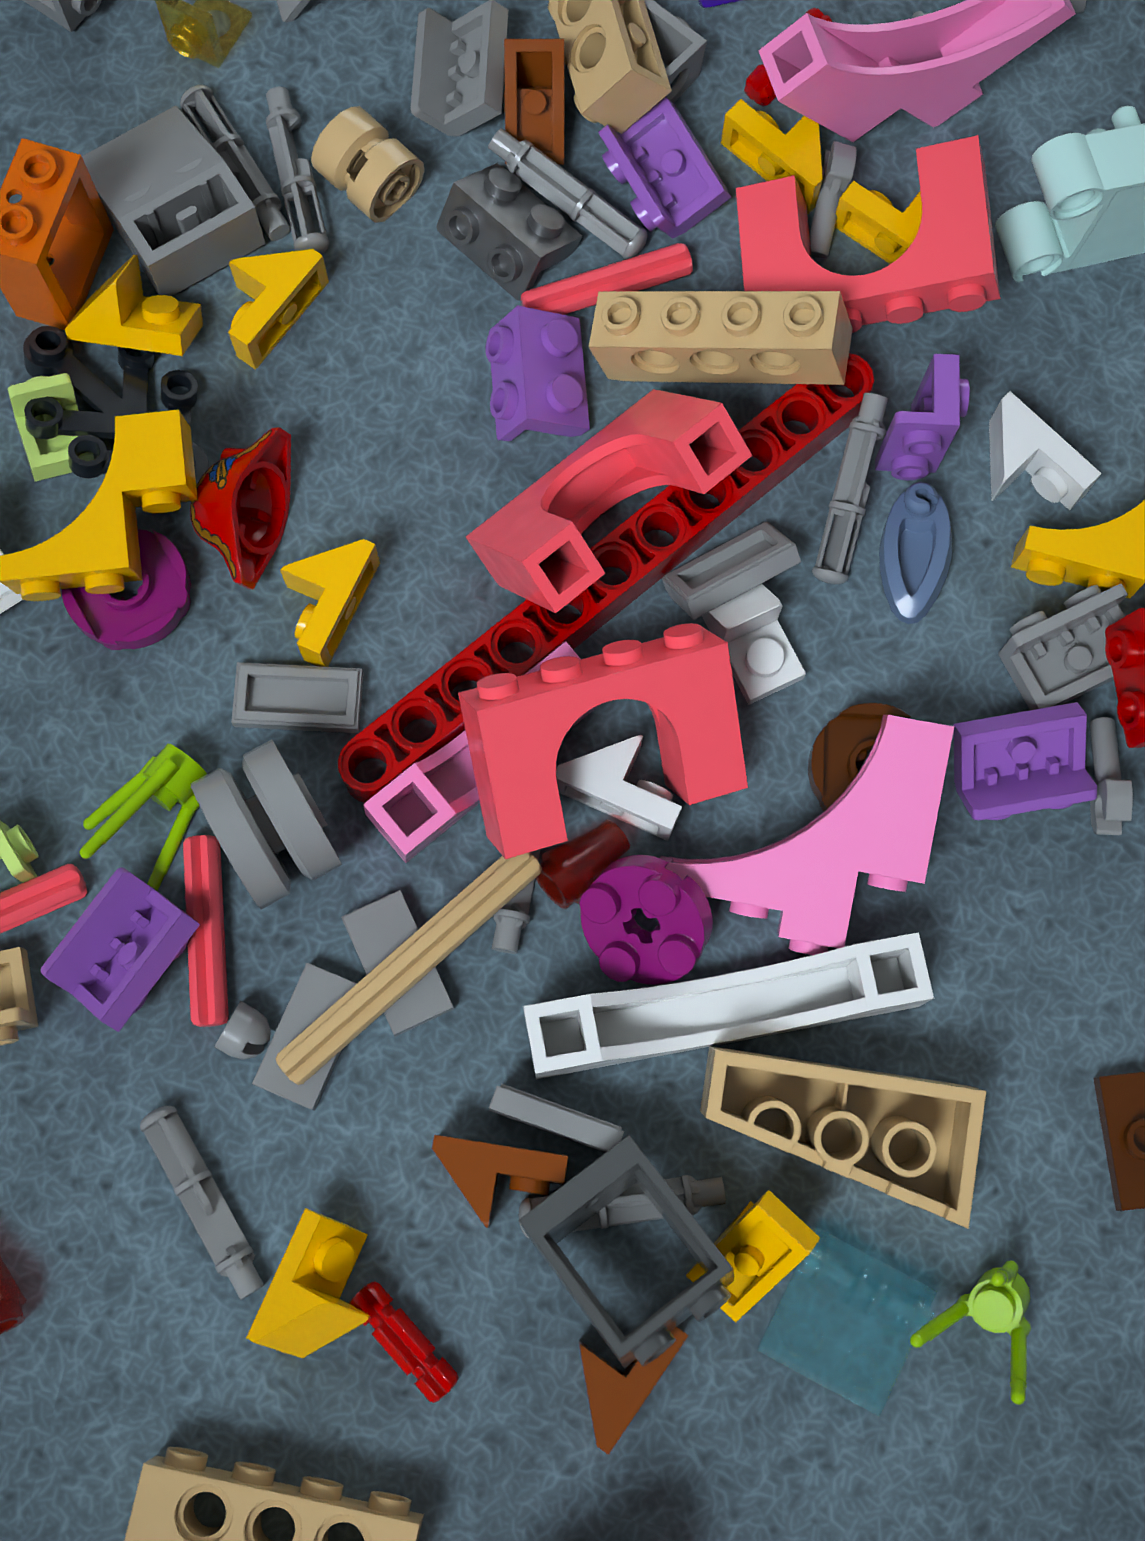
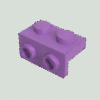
(665, 170)
(537, 374)
(921, 437)
(1022, 762)
(119, 948)

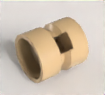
(362, 160)

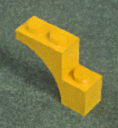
(101, 546)
(1087, 556)

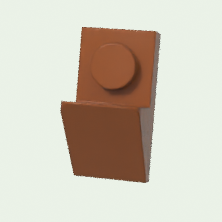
(535, 93)
(477, 1165)
(619, 1395)

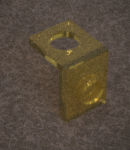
(193, 30)

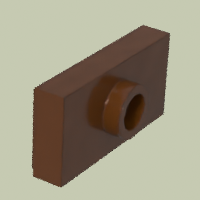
(1123, 1128)

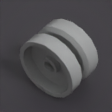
(262, 826)

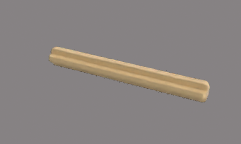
(406, 966)

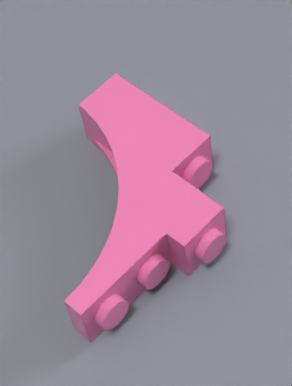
(925, 64)
(874, 827)

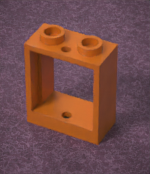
(56, 220)

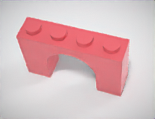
(942, 269)
(660, 440)
(522, 720)

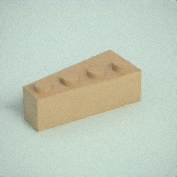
(856, 1124)

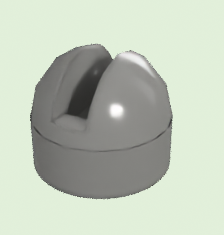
(244, 1033)

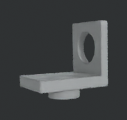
(679, 48)

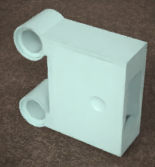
(1091, 199)

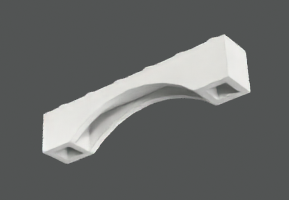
(727, 1008)

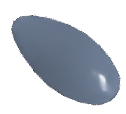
(915, 552)

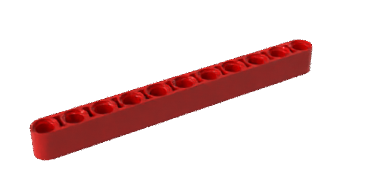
(624, 549)

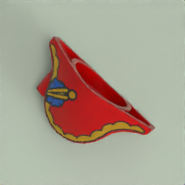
(246, 504)

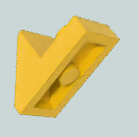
(771, 153)
(876, 223)
(282, 292)
(125, 318)
(338, 584)
(762, 1249)
(304, 1299)

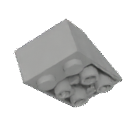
(174, 201)

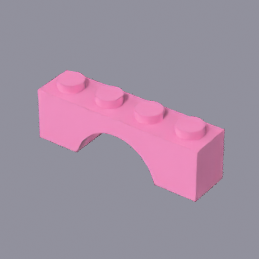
(433, 792)

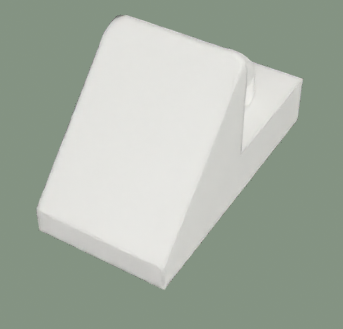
(1027, 443)
(756, 643)
(601, 784)

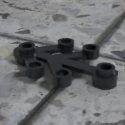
(99, 424)

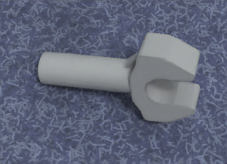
(837, 172)
(1114, 795)

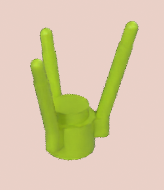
(166, 782)
(999, 1307)

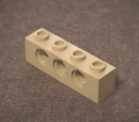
(611, 59)
(722, 336)
(170, 1484)

